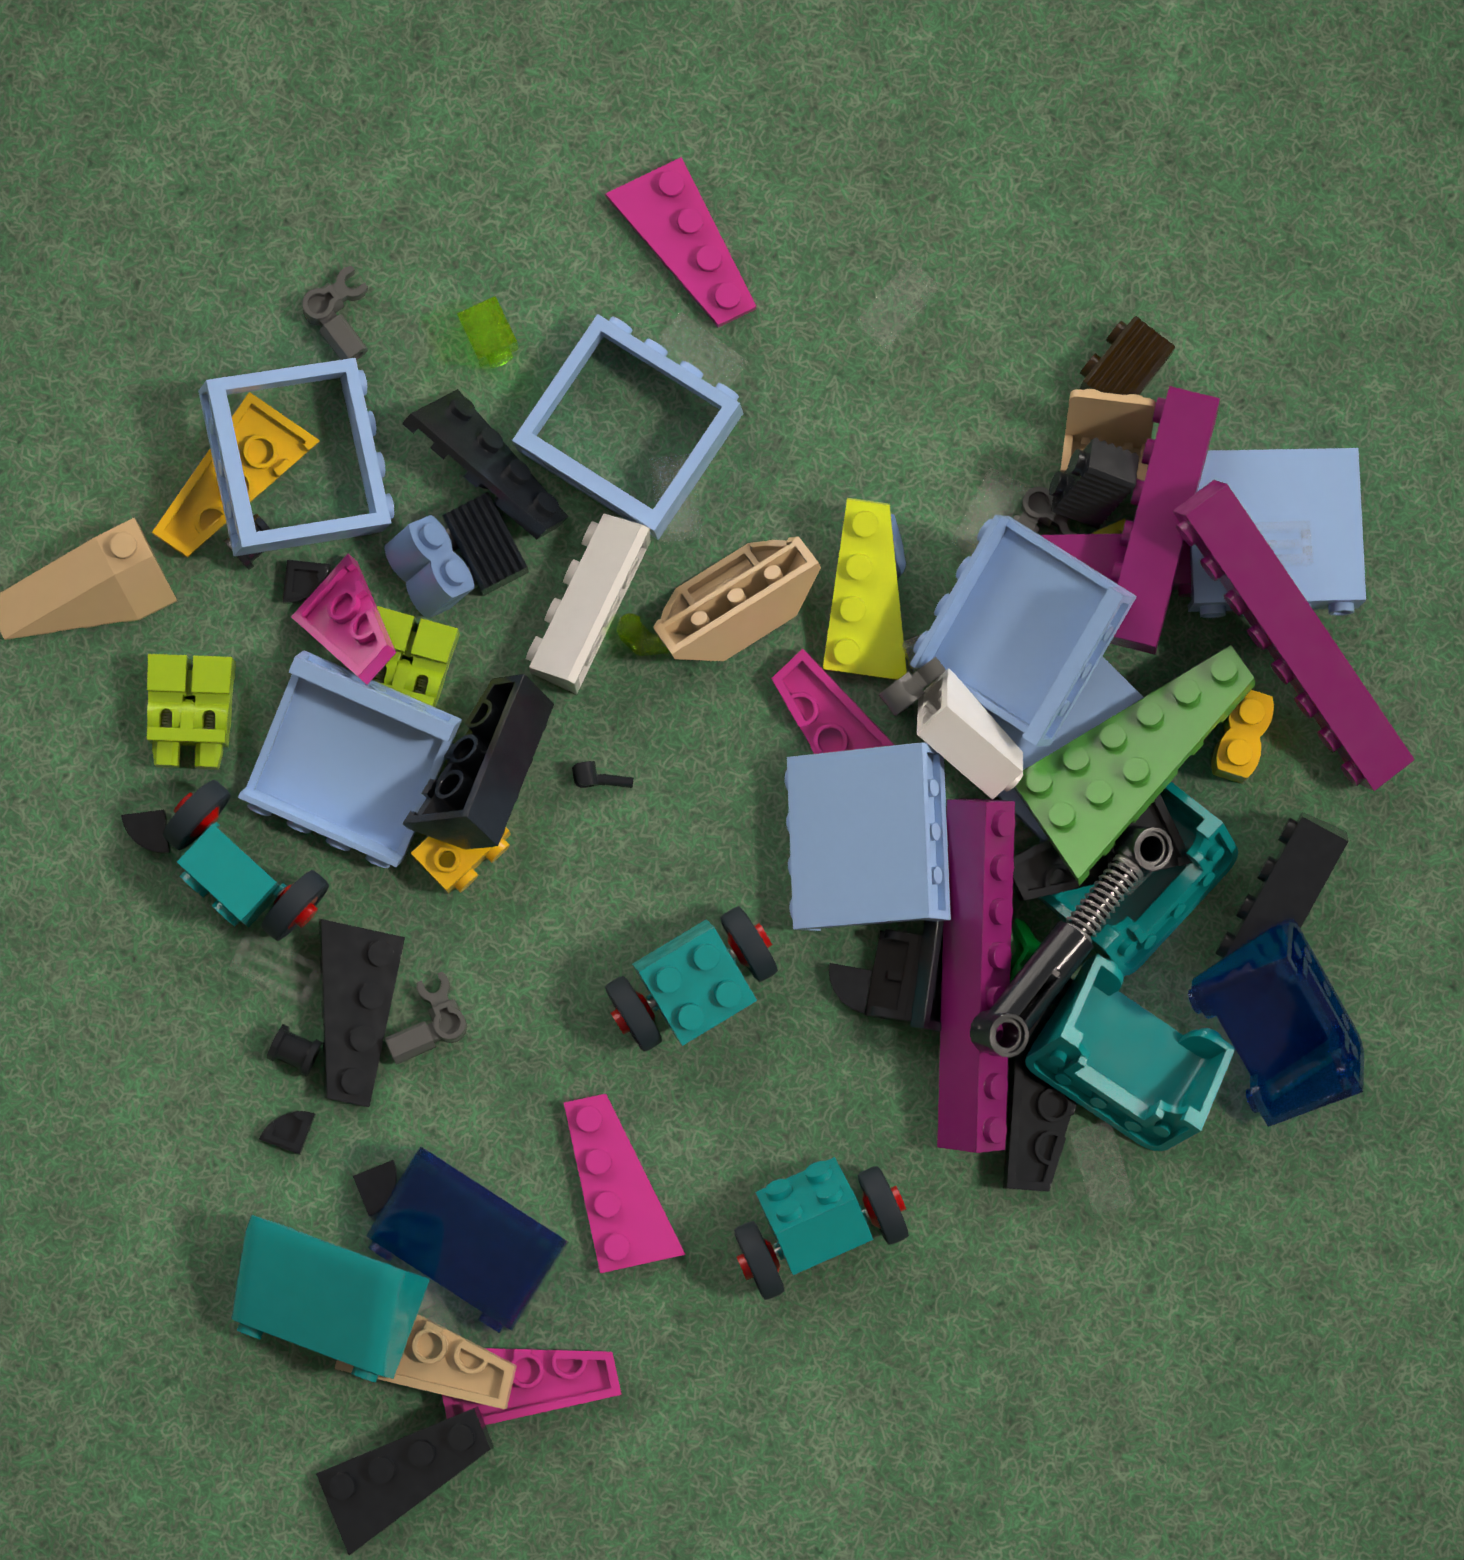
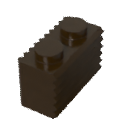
(1130, 362)

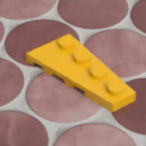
(266, 448)

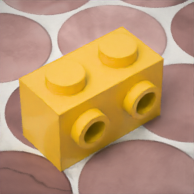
(453, 865)

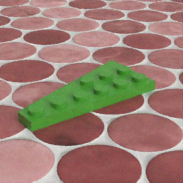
(1117, 769)

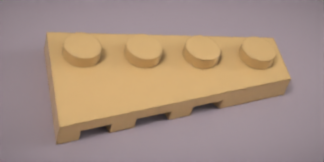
(451, 1366)

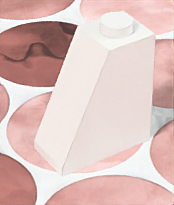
(968, 736)

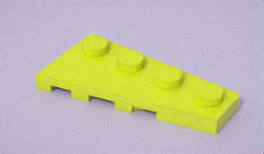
(865, 606)

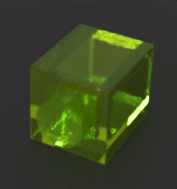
(488, 333)

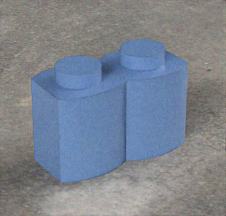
(426, 562)

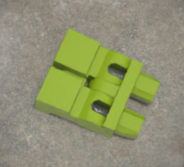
(428, 648)
(168, 685)

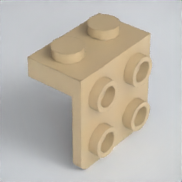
(1109, 417)

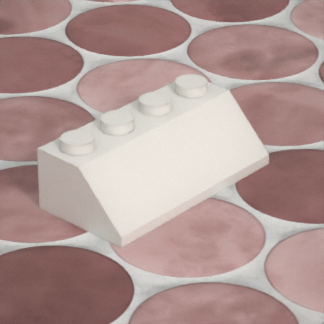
(590, 601)

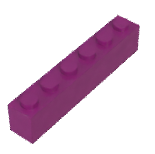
(1153, 540)

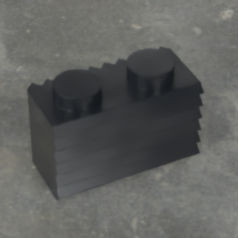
(1094, 482)
(484, 544)

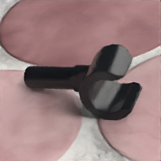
(586, 776)

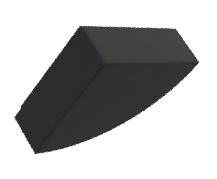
(303, 579)
(147, 830)
(850, 985)
(289, 1131)
(376, 1186)

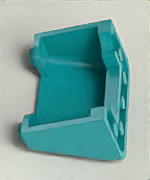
(1167, 894)
(1128, 1061)
(325, 1298)

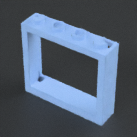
(230, 472)
(593, 484)

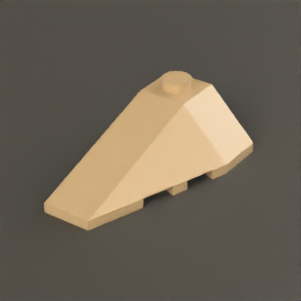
(91, 586)

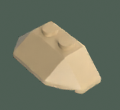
(737, 600)

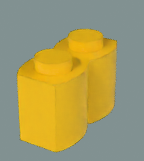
(1240, 747)

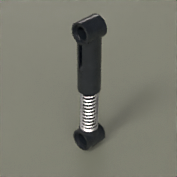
(1067, 944)

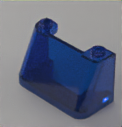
(1283, 1024)
(466, 1239)

